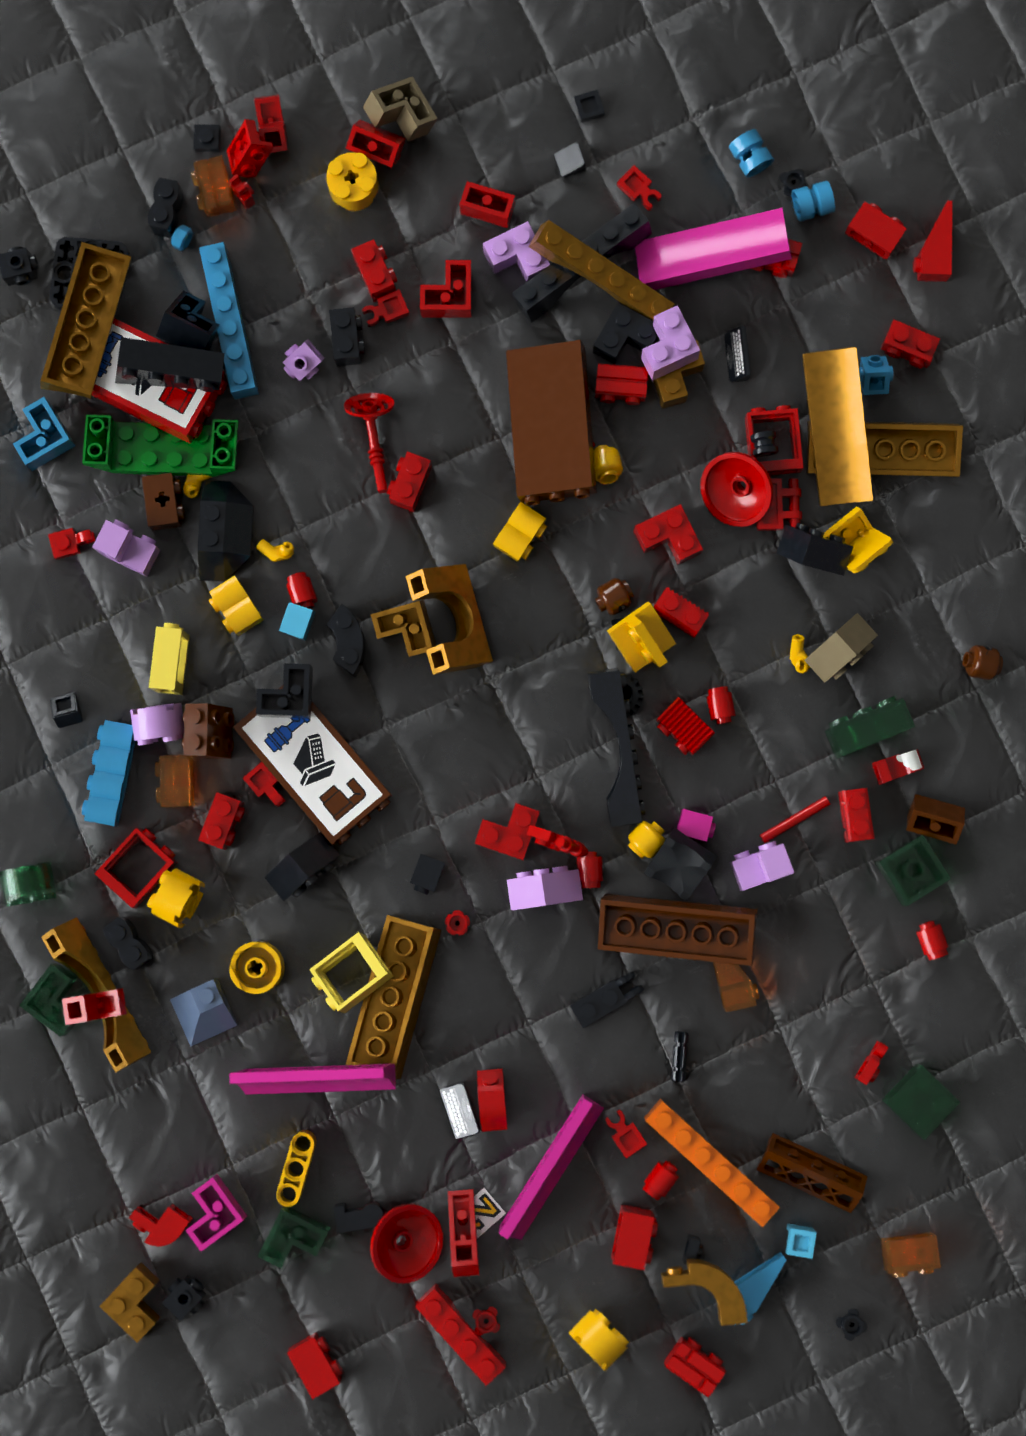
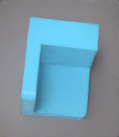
(297, 621)
(800, 1241)

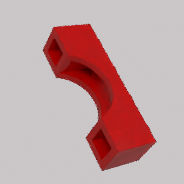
(454, 1329)

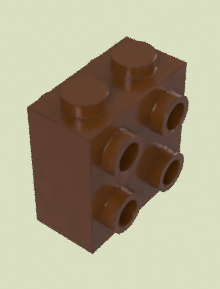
(208, 731)

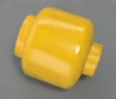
(607, 464)
(646, 839)

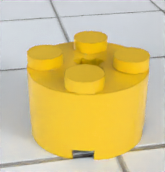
(352, 167)
(176, 897)
(243, 962)
(598, 1340)

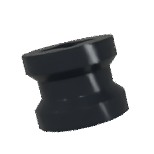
(764, 444)

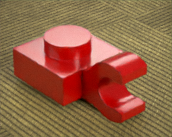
(67, 542)
(263, 783)

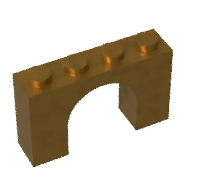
(454, 588)

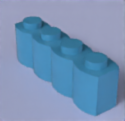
(111, 773)

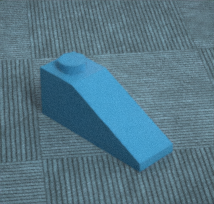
(758, 1282)

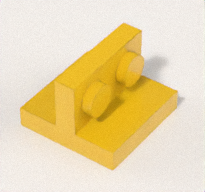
(642, 638)

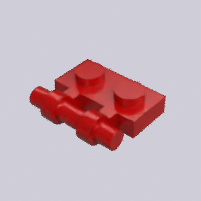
(774, 517)
(557, 842)

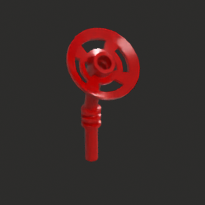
(369, 407)

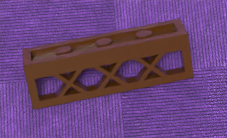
(815, 1170)

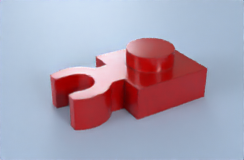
(636, 185)
(242, 191)
(390, 308)
(869, 1068)
(627, 1137)

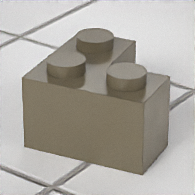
(405, 105)
(843, 646)

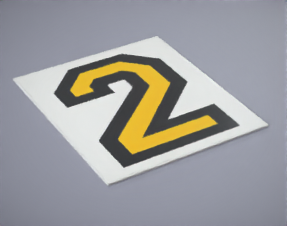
(486, 1211)

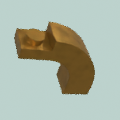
(705, 1274)

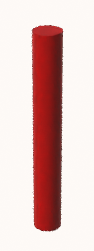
(794, 819)

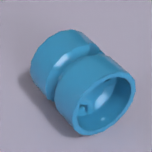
(751, 144)
(812, 201)

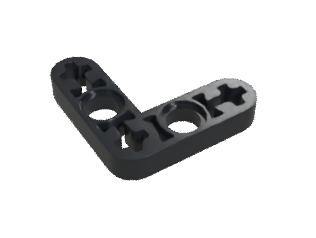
(56, 291)

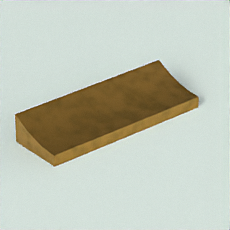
(85, 321)
(837, 426)
(909, 449)
(393, 1009)

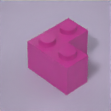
(221, 1213)

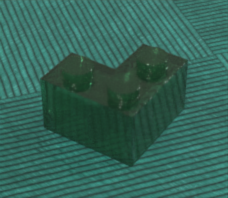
(46, 998)
(289, 1230)

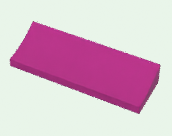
(713, 250)
(315, 1079)
(550, 1168)

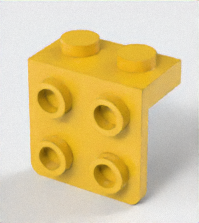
(860, 534)

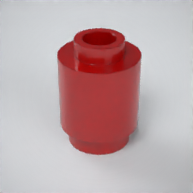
(301, 590)
(720, 705)
(590, 870)
(932, 940)
(661, 1179)

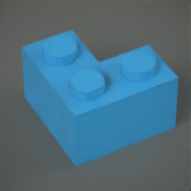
(47, 440)

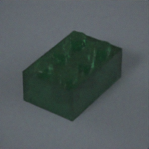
(869, 726)

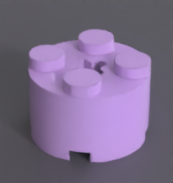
(157, 722)

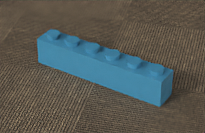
(230, 320)

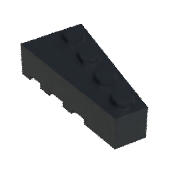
(168, 365)

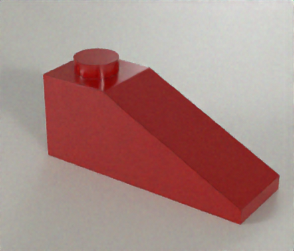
(935, 256)
(463, 1233)

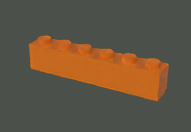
(711, 1162)

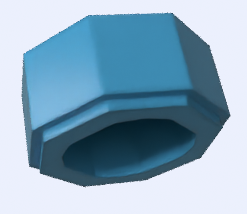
(181, 237)

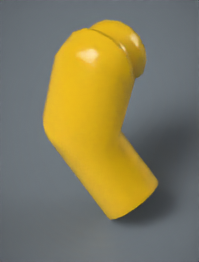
(193, 484)
(276, 553)
(798, 654)

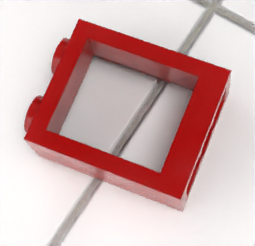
(782, 413)
(117, 885)

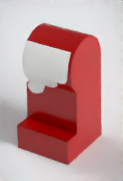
(897, 766)

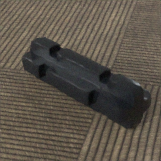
(679, 1056)

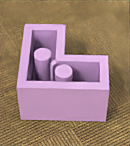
(512, 249)
(675, 346)
(121, 546)
(761, 867)
(544, 888)

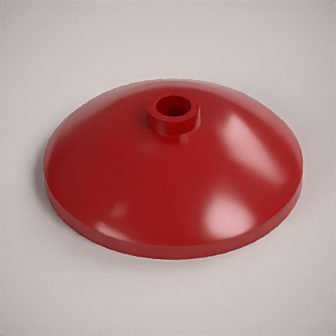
(728, 498)
(418, 1248)

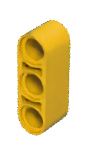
(290, 1179)

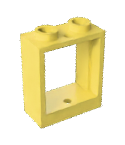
(169, 659)
(321, 981)

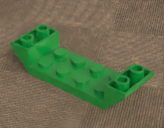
(149, 450)

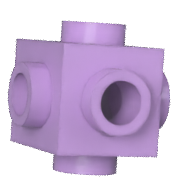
(308, 354)

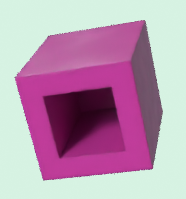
(696, 825)

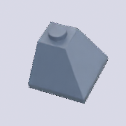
(203, 1012)

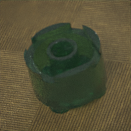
(28, 884)

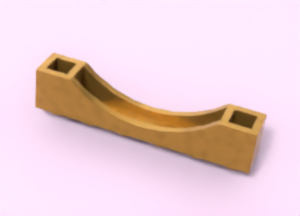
(568, 251)
(72, 948)

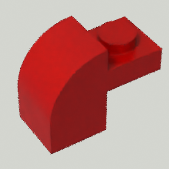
(271, 122)
(94, 1006)
(491, 1100)
(162, 1230)

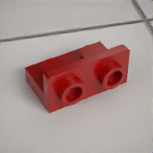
(247, 152)
(910, 344)

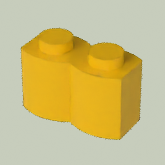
(520, 532)
(235, 605)

